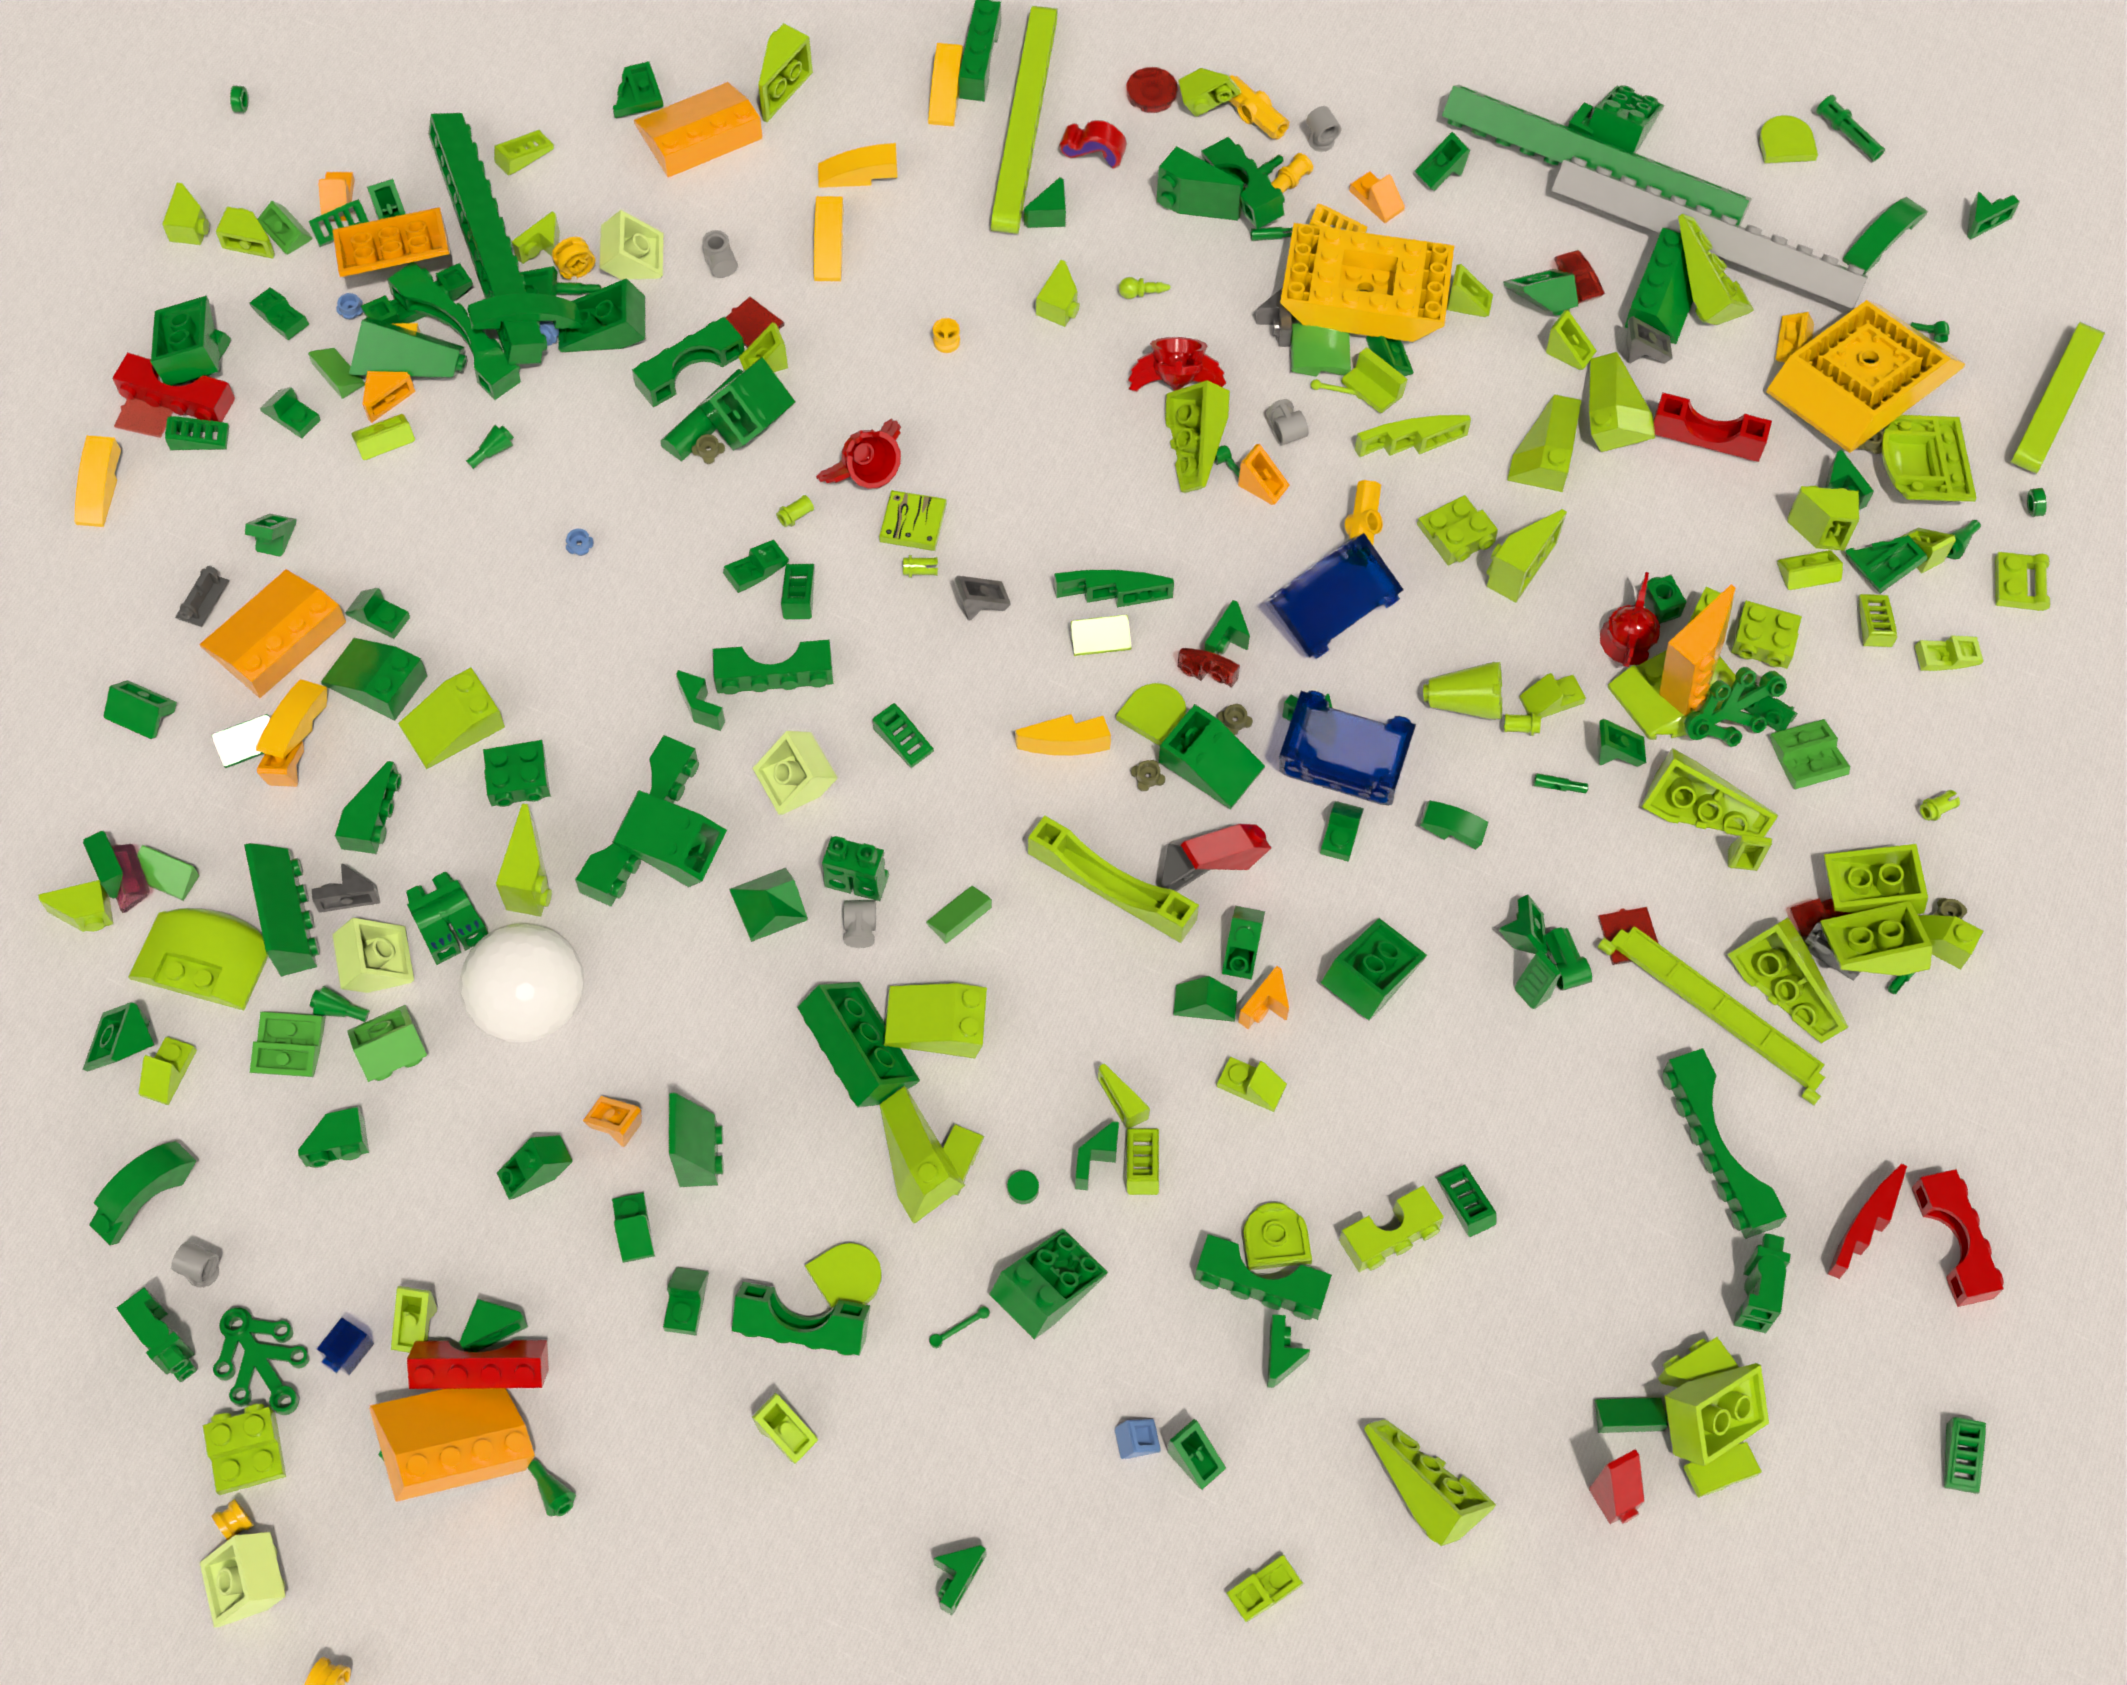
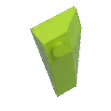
(1712, 290)
(1197, 425)
(1548, 447)
(1697, 796)
(1788, 975)
(918, 1161)
(1436, 1498)

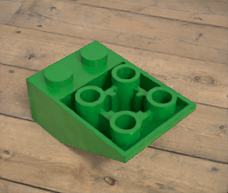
(1625, 118)
(747, 404)
(1210, 757)
(669, 838)
(1047, 1283)

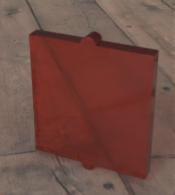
(751, 320)
(143, 418)
(1626, 920)

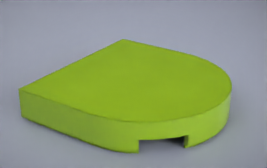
(1787, 140)
(1153, 711)
(1276, 1238)
(846, 1274)

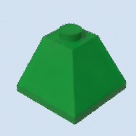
(1548, 289)

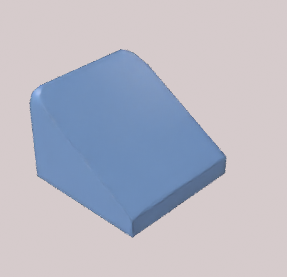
(1137, 1438)

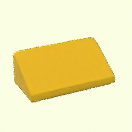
(1794, 333)

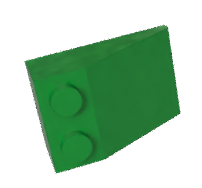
(1197, 187)
(610, 319)
(184, 342)
(376, 676)
(1373, 969)
(694, 1143)

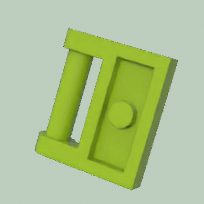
(2012, 584)

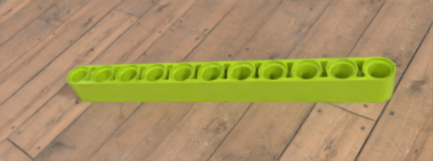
(1024, 120)

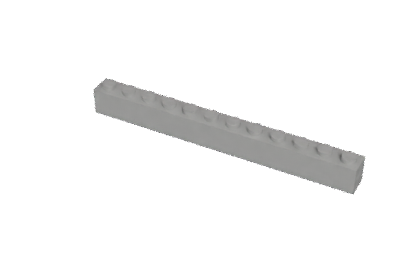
(1728, 240)

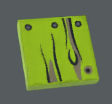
(913, 520)

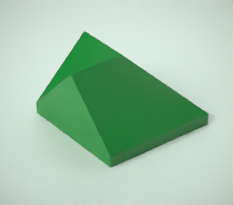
(769, 904)
(118, 1036)

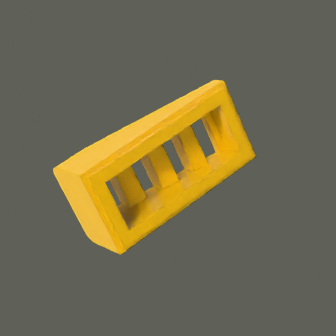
(1331, 217)

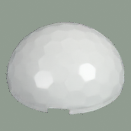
(521, 982)

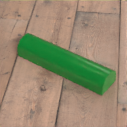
(694, 425)

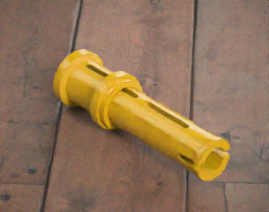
(1289, 176)

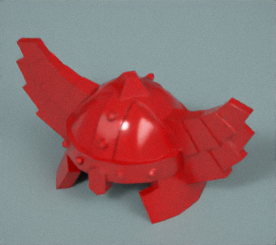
(1176, 363)
(868, 457)
(1631, 631)

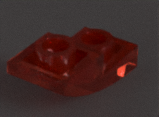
(1586, 280)
(1199, 662)
(1811, 912)

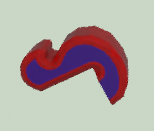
(1095, 137)

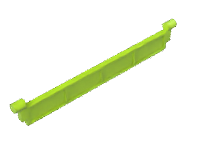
(1720, 1008)

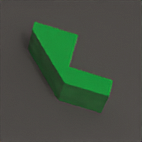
(694, 694)
(1099, 1148)

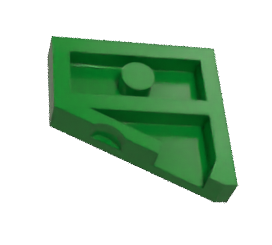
(637, 91)
(1887, 561)

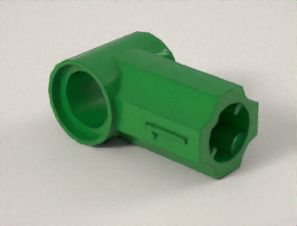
(1565, 956)

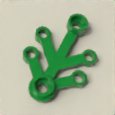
(1703, 723)
(256, 1357)

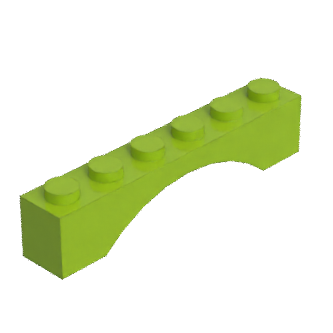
(1154, 905)

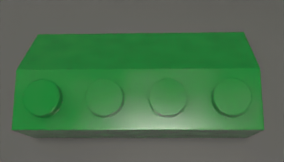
(1665, 288)
(282, 908)
(853, 1041)

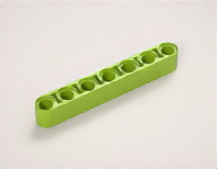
(2057, 398)

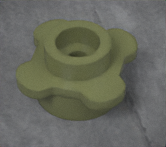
(708, 442)
(1874, 445)
(1235, 711)
(1148, 767)
(1953, 906)

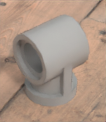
(1323, 129)
(719, 254)
(1286, 423)
(859, 923)
(196, 1264)

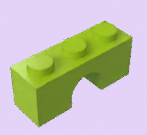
(1370, 1245)

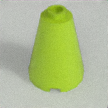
(1468, 691)

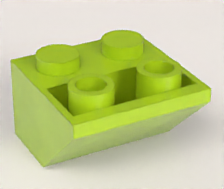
(1825, 516)

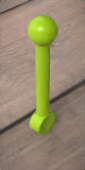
(1316, 384)

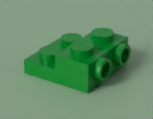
(516, 773)

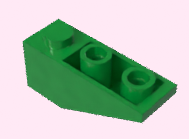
(365, 816)

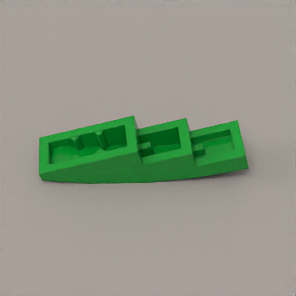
(1125, 586)

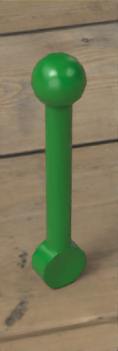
(937, 1340)

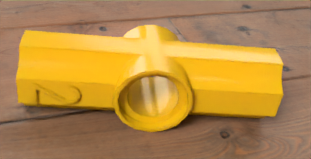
(1258, 108)
(1365, 514)

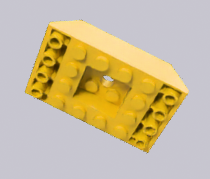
(1403, 275)
(1856, 399)

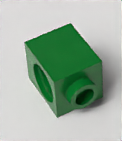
(1667, 608)

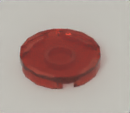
(1151, 89)

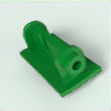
(1773, 710)

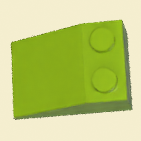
(784, 68)
(1523, 555)
(451, 719)
(523, 874)
(1876, 878)
(1880, 940)
(936, 1018)
(1716, 1413)

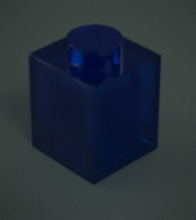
(344, 1347)

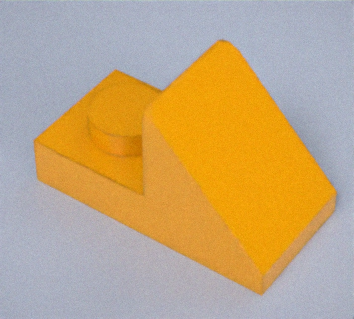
(335, 191)
(1378, 195)
(281, 771)
(1268, 996)
(615, 1118)

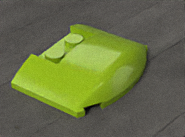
(1928, 458)
(1639, 695)
(202, 956)

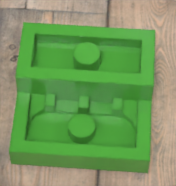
(1319, 350)
(1809, 754)
(287, 1044)

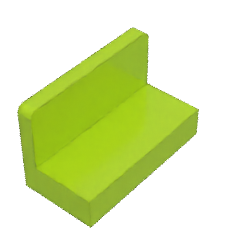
(1375, 381)

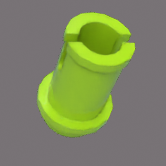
(794, 511)
(917, 566)
(1522, 723)
(1933, 808)

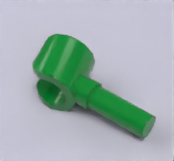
(1940, 330)
(1224, 455)

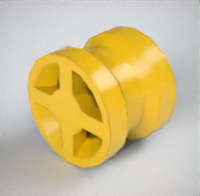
(941, 330)
(232, 1520)

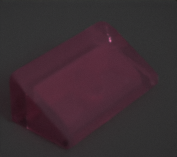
(133, 883)

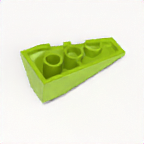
(1616, 405)

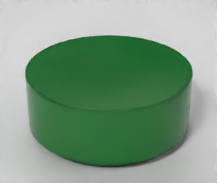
(239, 99)
(2036, 502)
(1023, 1187)

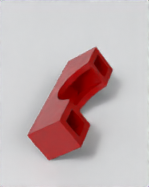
(202, 399)
(1738, 437)
(1946, 1200)
(444, 1367)

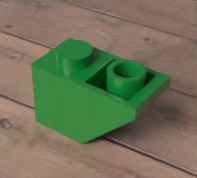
(1243, 942)
(335, 1138)
(534, 1165)

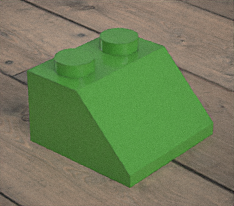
(387, 1044)

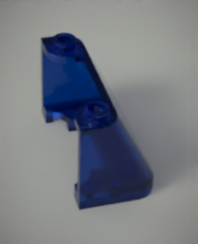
(1334, 595)
(1345, 750)

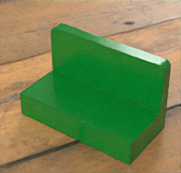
(137, 708)

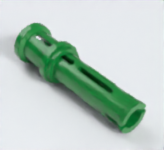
(1842, 120)

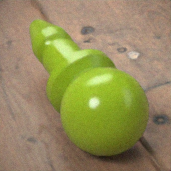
(1130, 287)

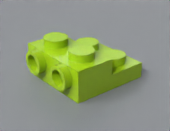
(1458, 530)
(1766, 634)
(244, 1449)

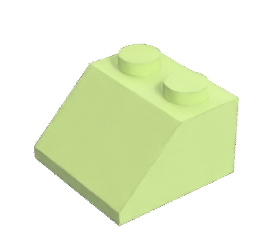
(631, 248)
(794, 771)
(372, 955)
(242, 1578)

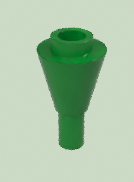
(495, 442)
(1963, 538)
(331, 1004)
(555, 1496)

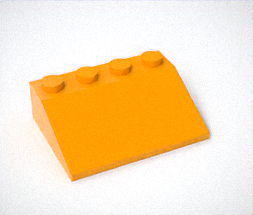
(700, 128)
(390, 242)
(274, 632)
(1694, 655)
(450, 1439)

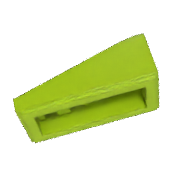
(514, 156)
(1873, 637)
(1748, 852)
(1126, 1102)
(1142, 1180)

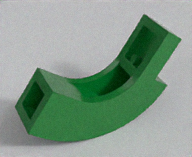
(137, 1183)

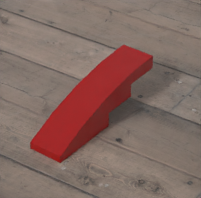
(1873, 1215)

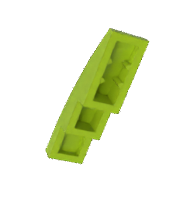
(1419, 432)

